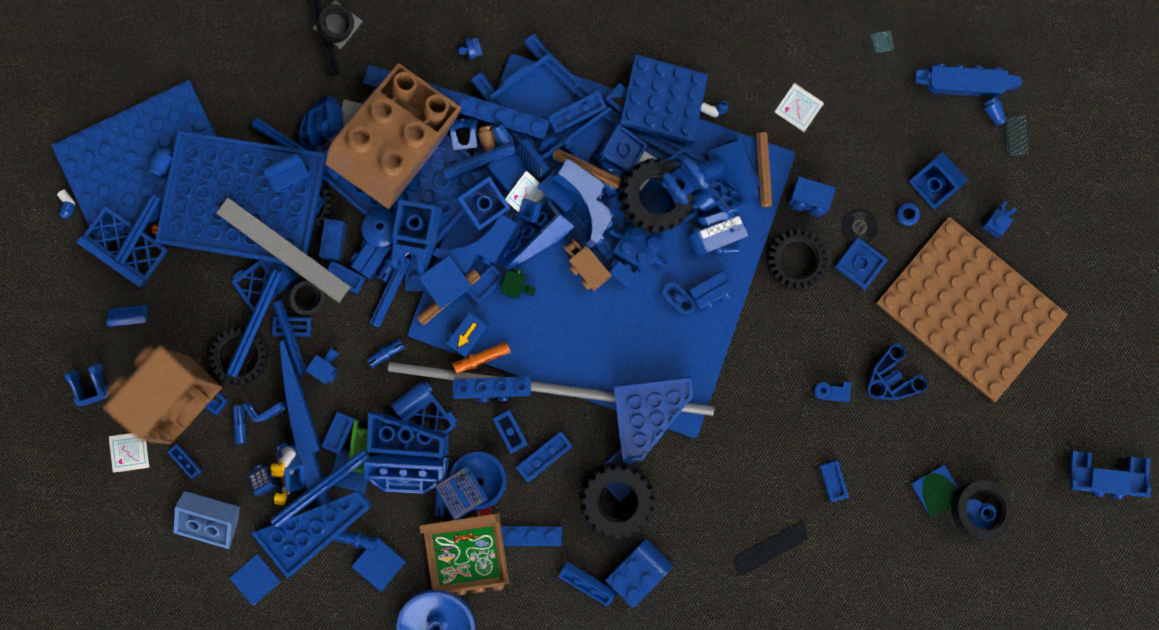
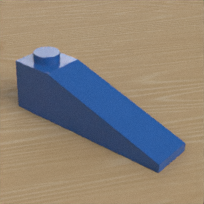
(535, 237)

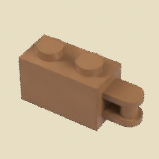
(587, 266)

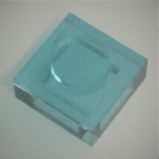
(882, 42)

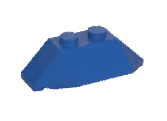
(403, 472)

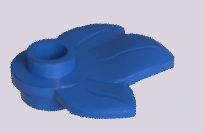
(975, 513)

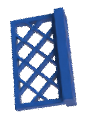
(108, 257)

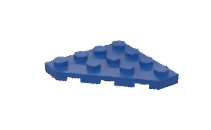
(647, 412)

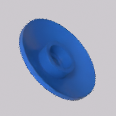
(377, 237)

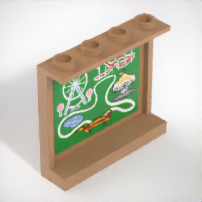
(466, 554)

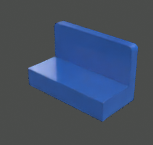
(287, 172)

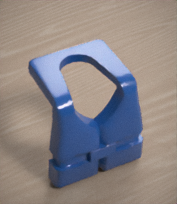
(467, 122)
(269, 414)

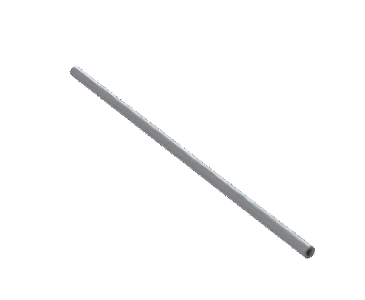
(535, 386)

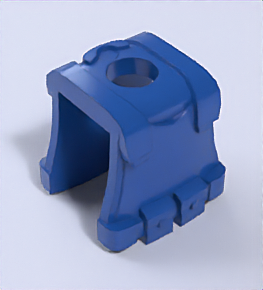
(689, 175)
(74, 379)

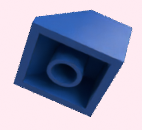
(938, 180)

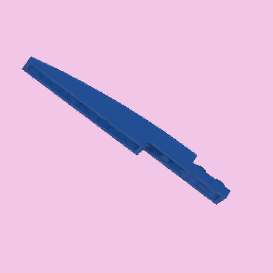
(302, 424)

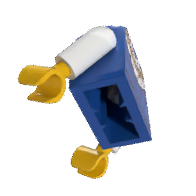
(290, 469)

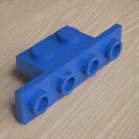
(490, 388)

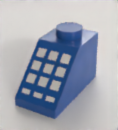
(262, 480)

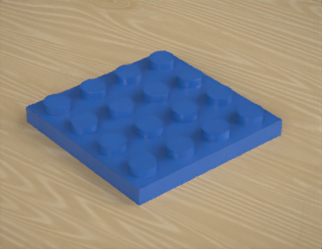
(663, 99)

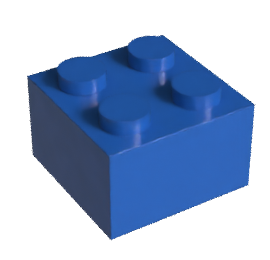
(811, 197)
(482, 202)

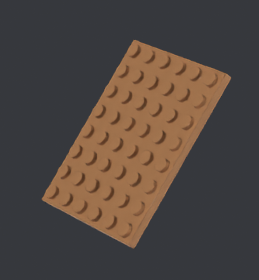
(971, 309)

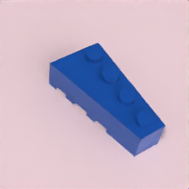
(402, 437)

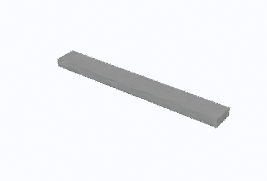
(283, 250)

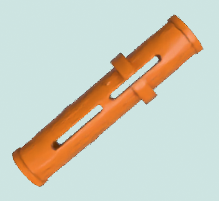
(473, 361)

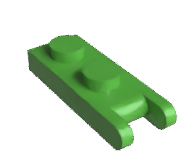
(358, 443)

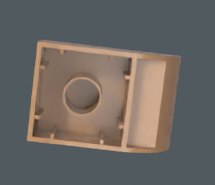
(392, 135)

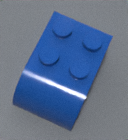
(639, 573)

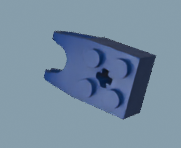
(414, 239)

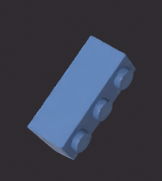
(206, 519)

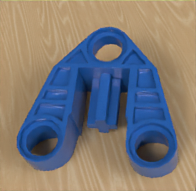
(321, 119)
(885, 363)

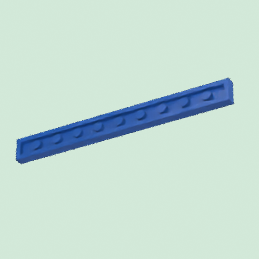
(478, 108)

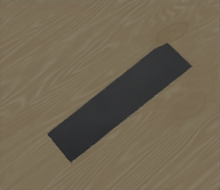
(770, 549)

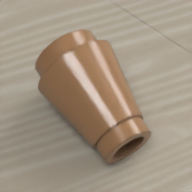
(486, 138)

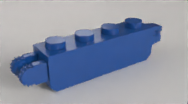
(967, 81)

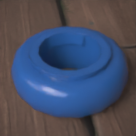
(916, 214)

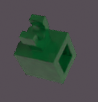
(514, 284)

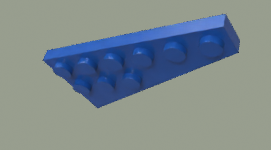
(309, 532)

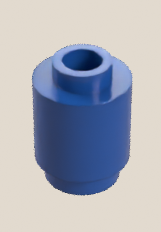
(160, 162)

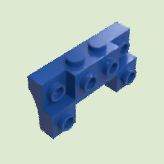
(1132, 482)

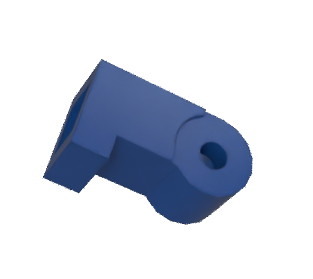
(833, 393)

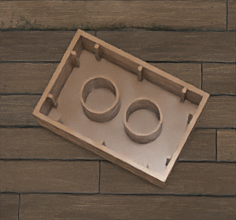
(161, 395)

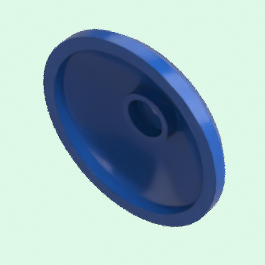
(489, 470)

